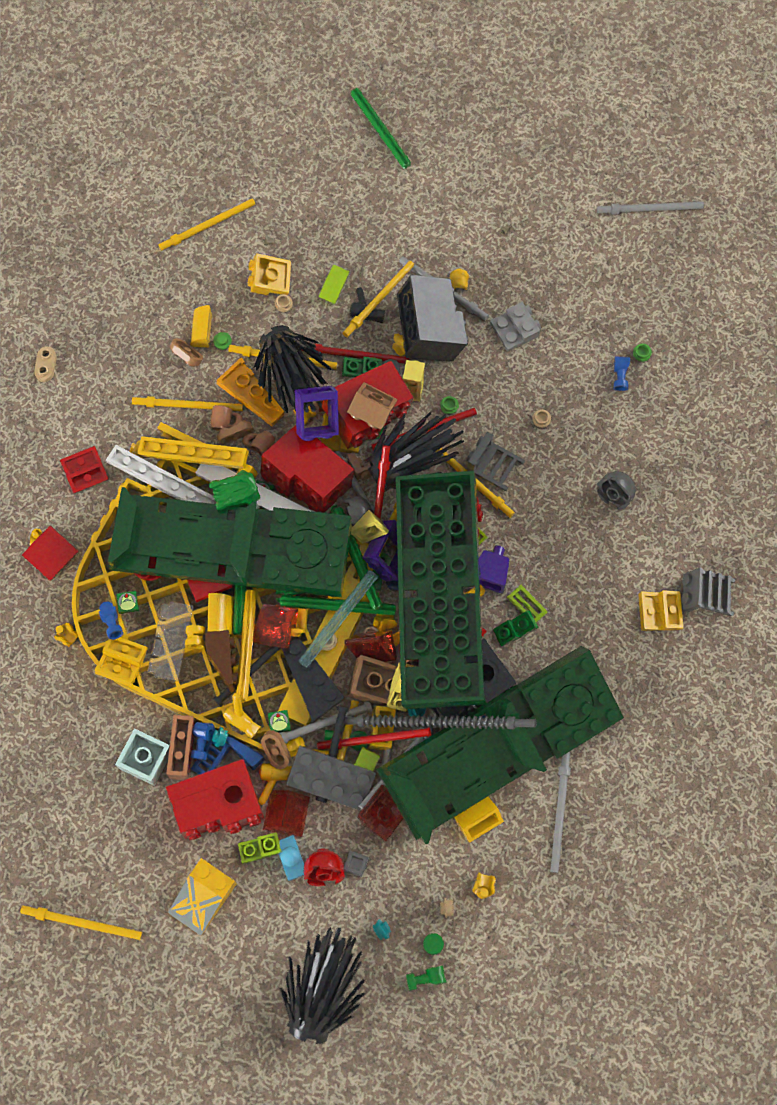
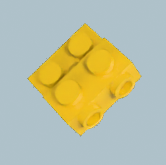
(269, 275)

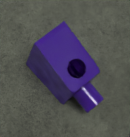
(494, 569)

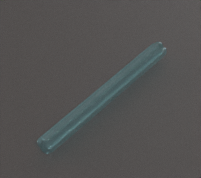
(337, 619)

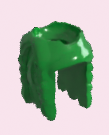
(235, 490)

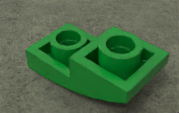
(355, 367)
(515, 628)

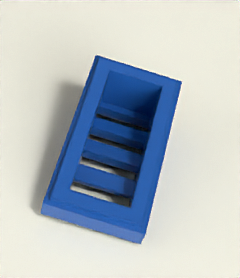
(250, 756)
(216, 761)

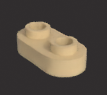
(45, 363)

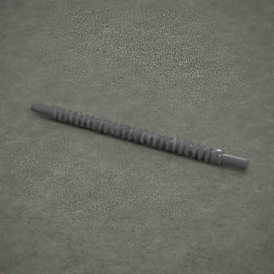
(511, 722)

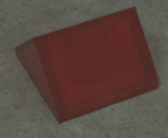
(373, 645)
(286, 812)
(380, 814)

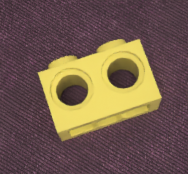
(414, 378)

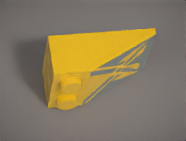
(202, 896)

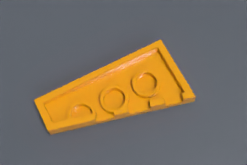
(243, 386)

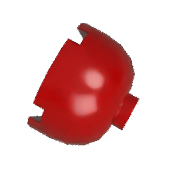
(323, 866)

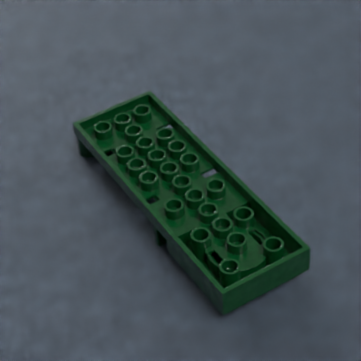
(260, 546)
(439, 561)
(471, 764)

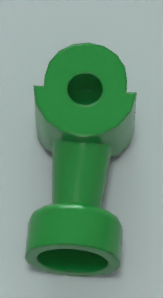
(433, 975)

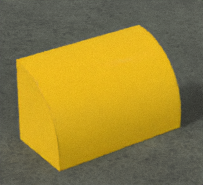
(201, 327)
(220, 612)
(379, 710)
(479, 819)

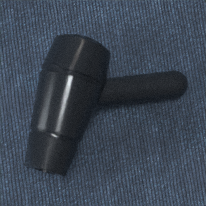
(356, 308)

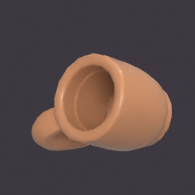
(222, 416)
(261, 441)

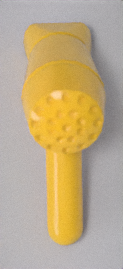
(238, 718)
(272, 775)

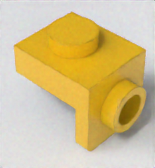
(301, 625)

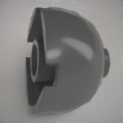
(617, 485)
(357, 508)

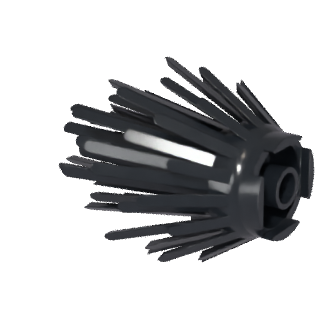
(283, 355)
(411, 453)
(316, 1006)

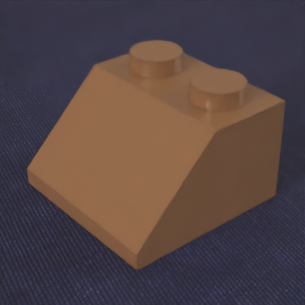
(371, 406)

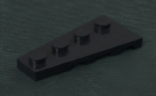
(313, 683)

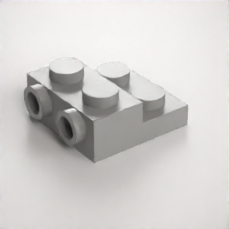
(516, 326)

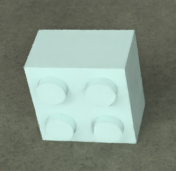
(143, 757)

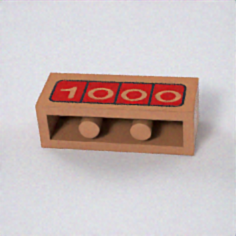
(181, 747)

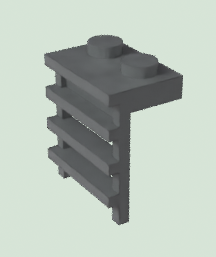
(482, 457)
(698, 591)

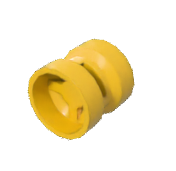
(195, 637)

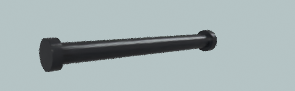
(254, 667)
(336, 738)

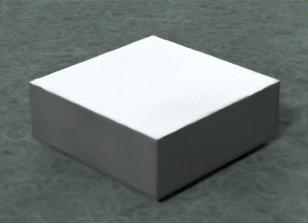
(356, 863)

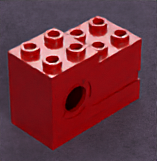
(384, 378)
(307, 470)
(215, 800)

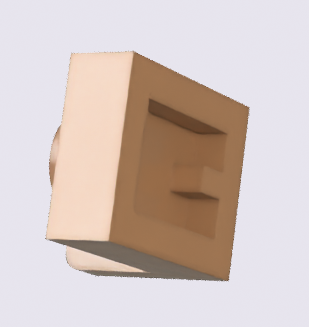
(360, 471)

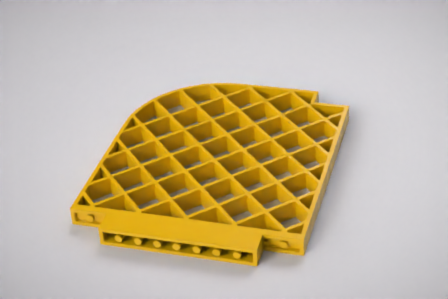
(293, 699)

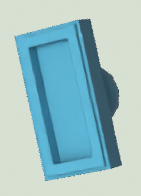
(291, 858)

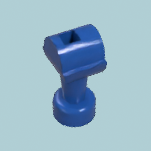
(621, 366)
(109, 616)
(204, 733)

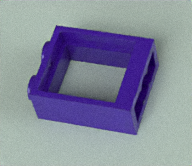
(316, 394)
(371, 556)

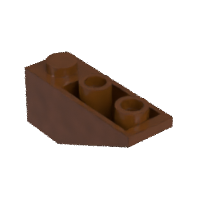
(219, 651)

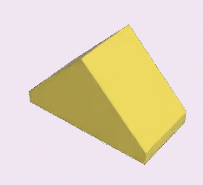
(368, 528)

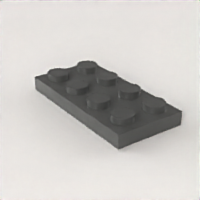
(330, 777)

